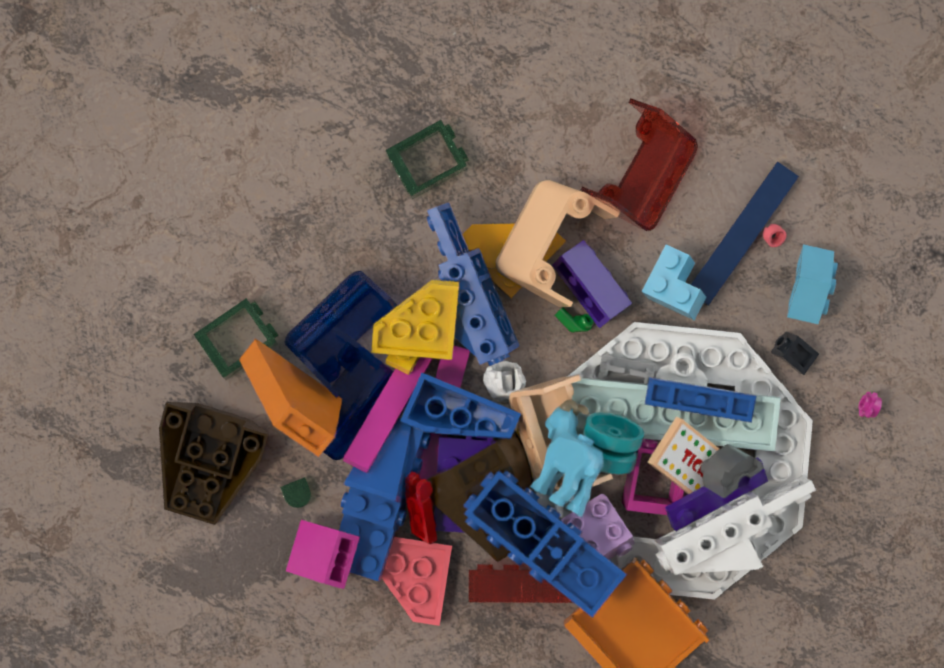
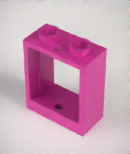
(647, 503)

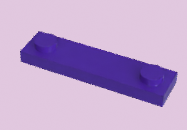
(706, 501)

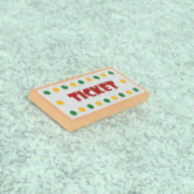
(682, 454)

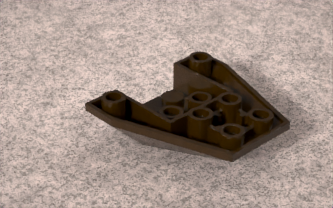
(206, 458)
(456, 485)

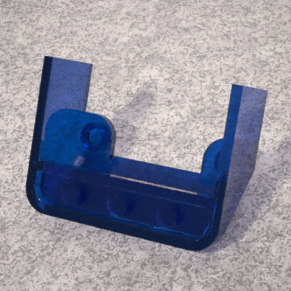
(350, 308)
(359, 389)

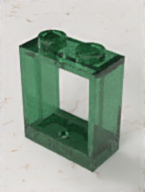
(447, 134)
(217, 359)

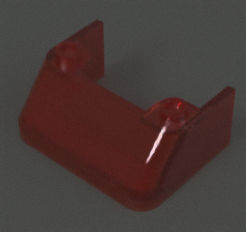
(653, 171)

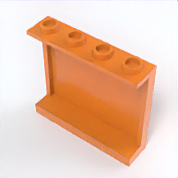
(638, 624)

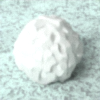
(503, 379)

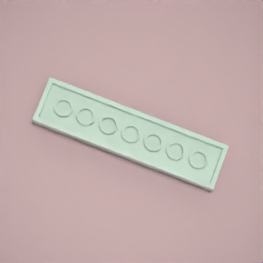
(628, 401)

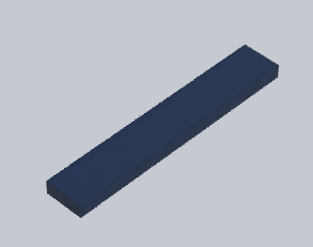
(744, 231)

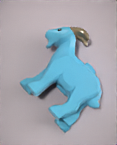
(569, 456)

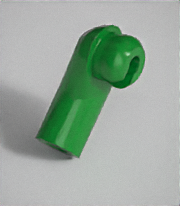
(574, 324)

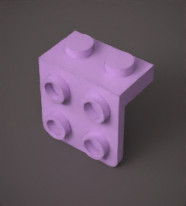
(602, 528)

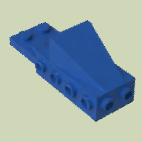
(480, 313)
(378, 499)
(542, 541)

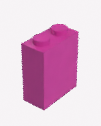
(322, 554)

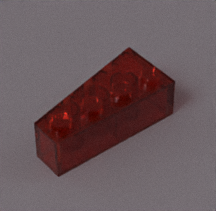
(510, 586)

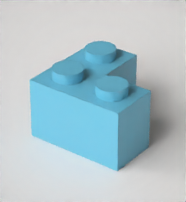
(812, 284)
(668, 286)

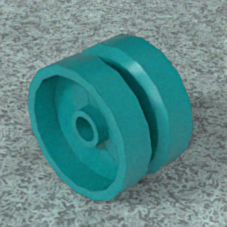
(616, 439)

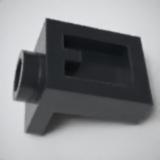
(795, 352)

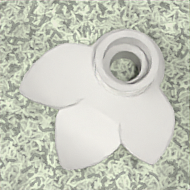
(690, 376)

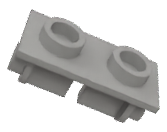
(624, 370)

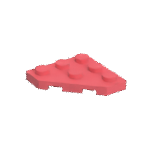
(418, 577)

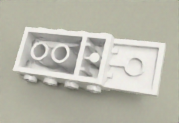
(722, 537)

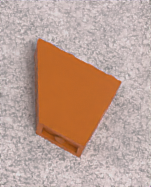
(292, 398)

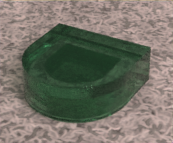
(297, 493)

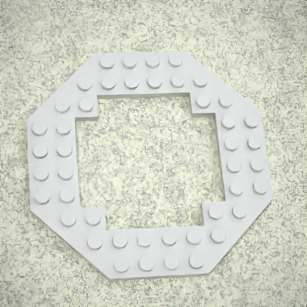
(726, 362)

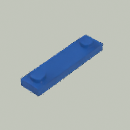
(700, 399)

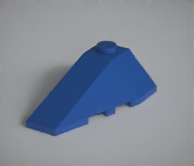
(453, 411)

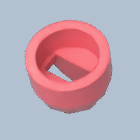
(780, 235)

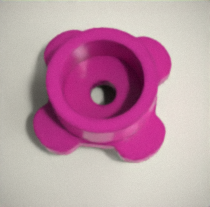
(869, 405)

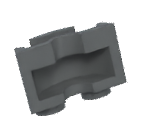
(726, 469)

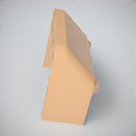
(534, 231)
(536, 405)

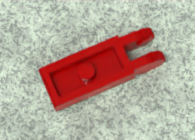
(420, 507)

